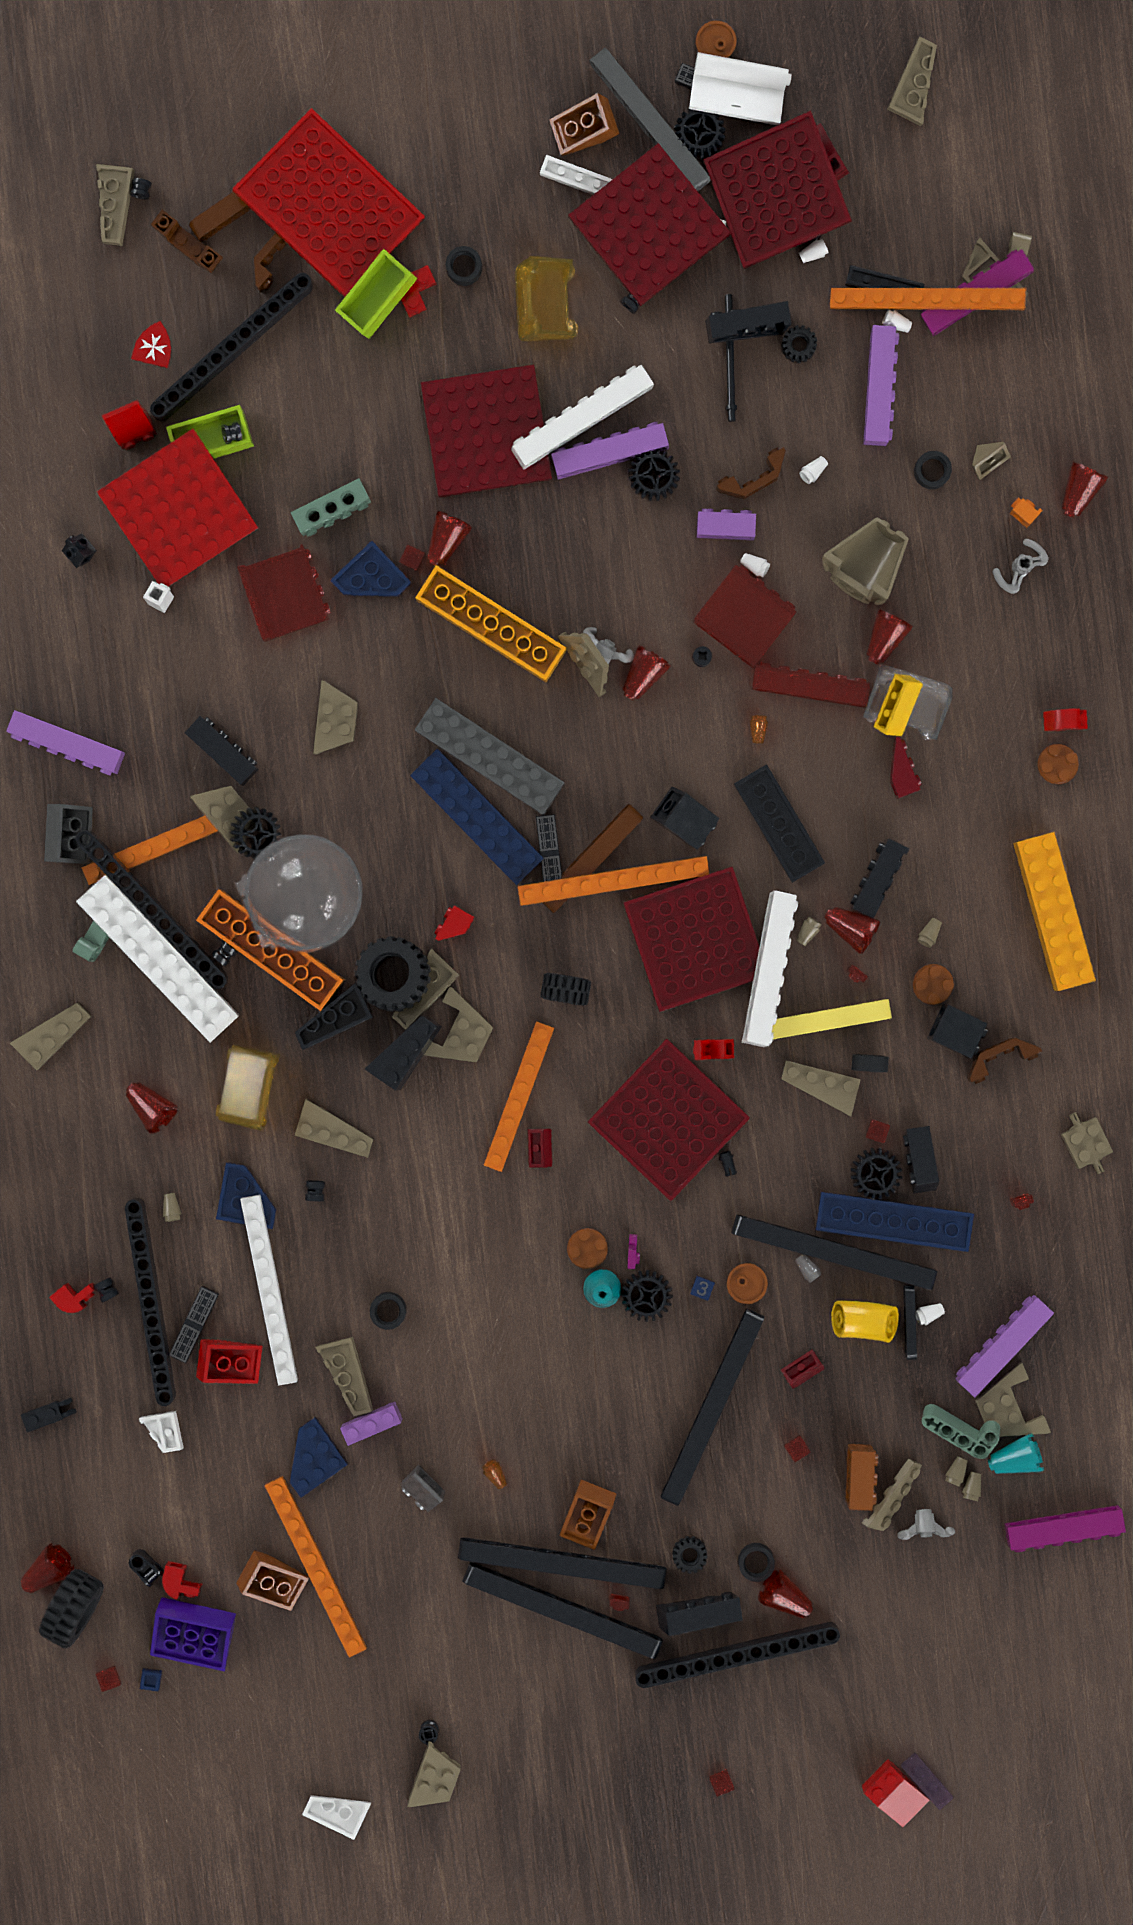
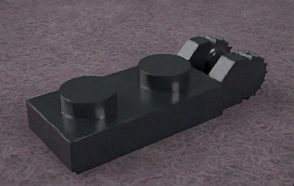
(46, 1415)

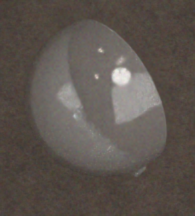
(302, 893)

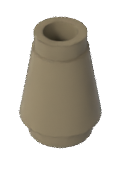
(808, 930)
(929, 933)
(171, 1209)
(956, 1472)
(972, 1488)

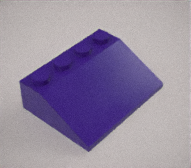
(192, 1634)

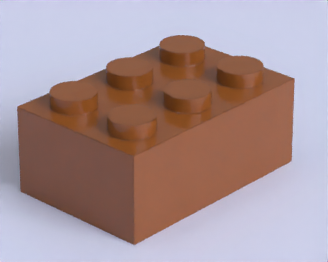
(861, 1477)

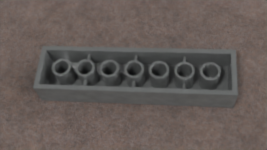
(489, 756)

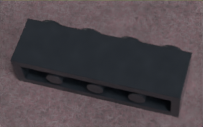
(221, 750)

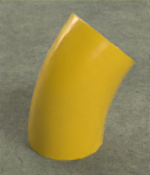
(864, 1320)

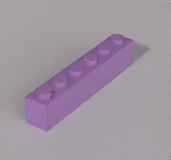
(879, 385)
(609, 450)
(65, 742)
(1004, 1345)

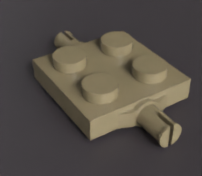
(1086, 1143)

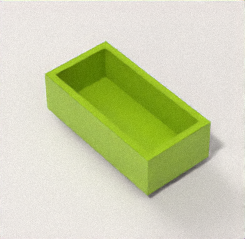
(376, 294)
(210, 431)

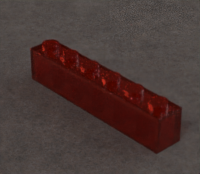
(810, 686)

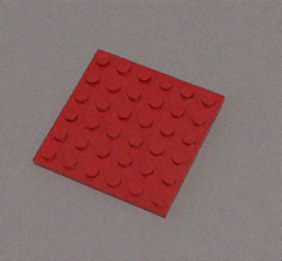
(177, 509)

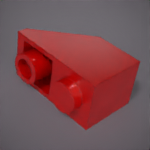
(456, 924)

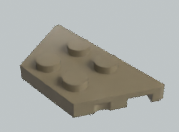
(979, 261)
(587, 658)
(335, 719)
(220, 809)
(434, 1779)

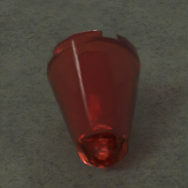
(1081, 489)
(446, 537)
(886, 636)
(644, 673)
(852, 927)
(150, 1107)
(47, 1569)
(784, 1595)

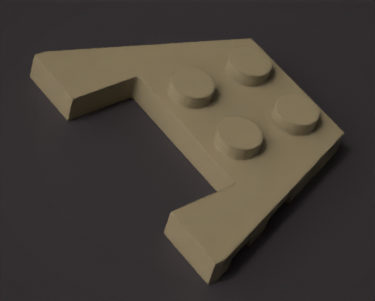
(466, 1035)
(1001, 1406)

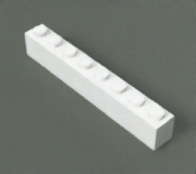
(581, 417)
(769, 969)

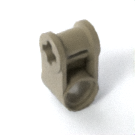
(1020, 241)

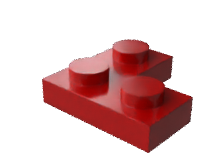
(412, 299)

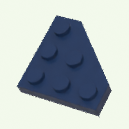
(371, 575)
(237, 1184)
(314, 1458)

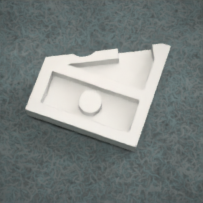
(164, 1430)

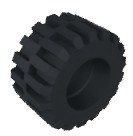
(565, 989)

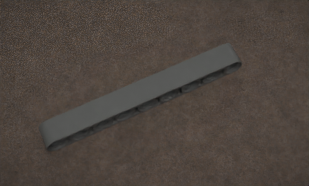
(647, 117)

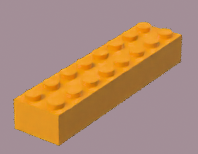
(491, 623)
(1054, 911)

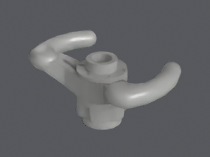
(1028, 564)
(607, 648)
(925, 1526)

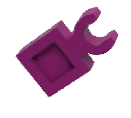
(633, 1257)

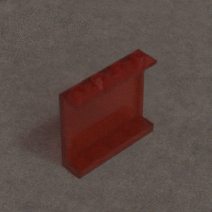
(284, 593)
(745, 615)

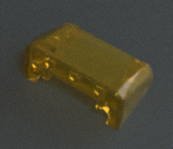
(544, 299)
(247, 1087)

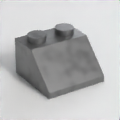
(422, 1489)

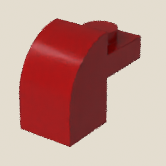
(1065, 720)
(713, 1049)
(69, 1301)
(174, 1581)

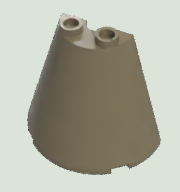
(867, 561)

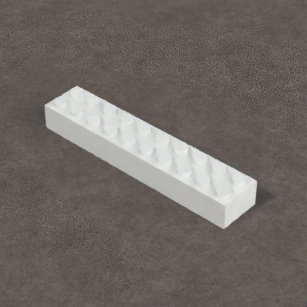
(157, 958)

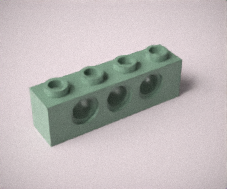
(302, 515)

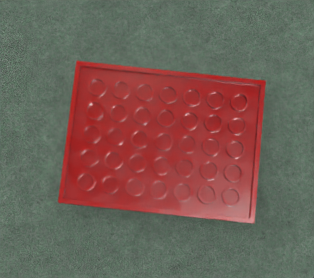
(327, 202)

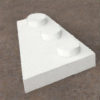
(337, 1814)

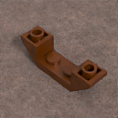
(187, 244)
(265, 256)
(731, 487)
(979, 1071)

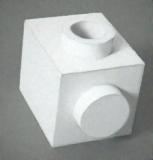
(158, 596)

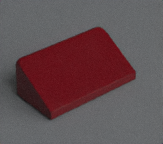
(540, 1148)
(802, 1369)

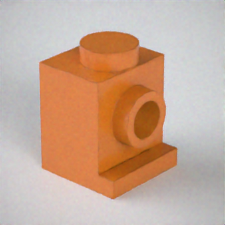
(1024, 511)

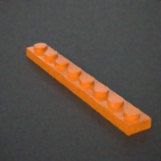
(154, 847)
(519, 1096)

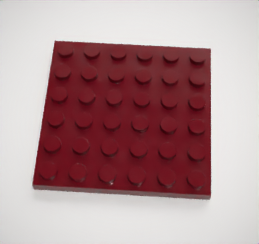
(777, 190)
(649, 224)
(474, 429)
(694, 938)
(668, 1119)

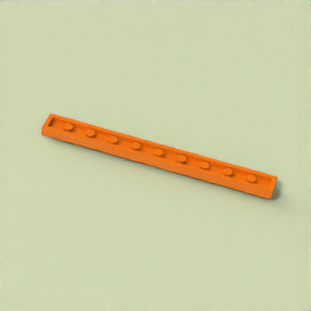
(929, 298)
(613, 880)
(315, 1566)

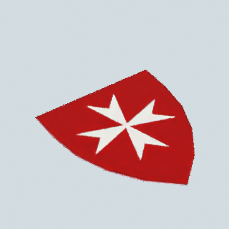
(153, 346)

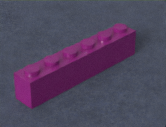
(1000, 275)
(1065, 1528)

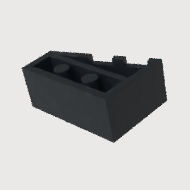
(921, 1159)

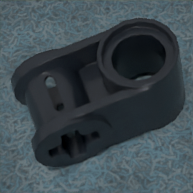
(146, 1568)

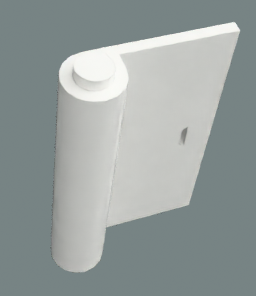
(738, 88)

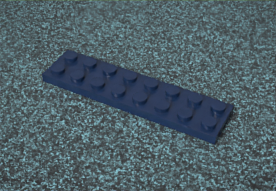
(477, 816)
(894, 1221)

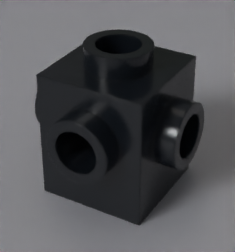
(78, 550)

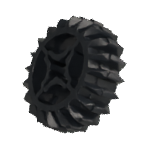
(707, 133)
(651, 458)
(255, 824)
(884, 1169)
(639, 1300)

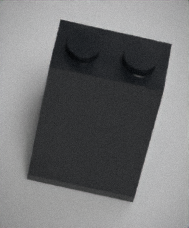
(685, 817)
(957, 1031)

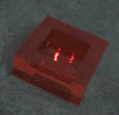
(412, 557)
(856, 975)
(877, 1131)
(1022, 1202)
(797, 1448)
(619, 1602)
(108, 1678)
(722, 1783)

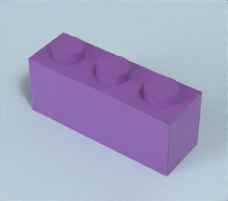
(726, 524)
(371, 1423)

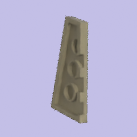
(912, 90)
(114, 201)
(442, 977)
(46, 1039)
(827, 1086)
(327, 1129)
(345, 1367)
(893, 1496)

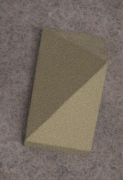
(989, 458)

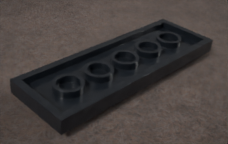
(779, 823)

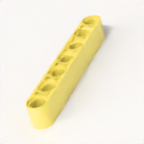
(832, 1019)

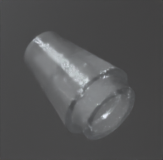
(808, 1268)

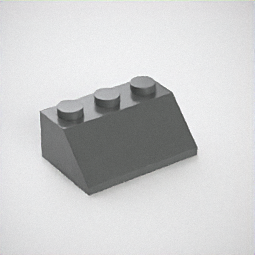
(62, 827)

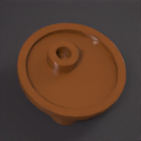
(716, 39)
(1058, 764)
(933, 984)
(587, 1248)
(747, 1283)

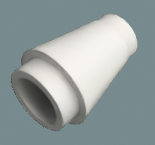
(814, 251)
(893, 318)
(813, 470)
(755, 564)
(929, 1313)

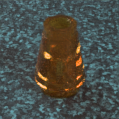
(758, 728)
(494, 1473)

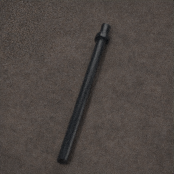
(731, 407)

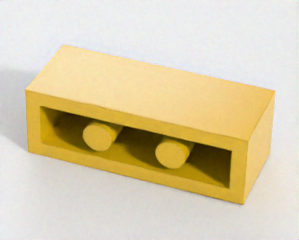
(898, 705)

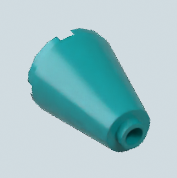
(602, 1281)
(1017, 1457)

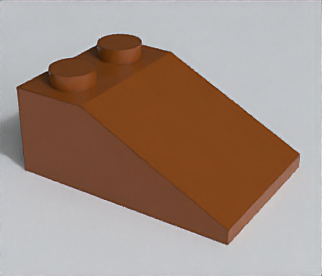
(584, 125)
(588, 1514)
(271, 1581)

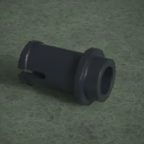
(727, 1162)

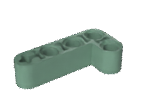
(92, 943)
(937, 1419)

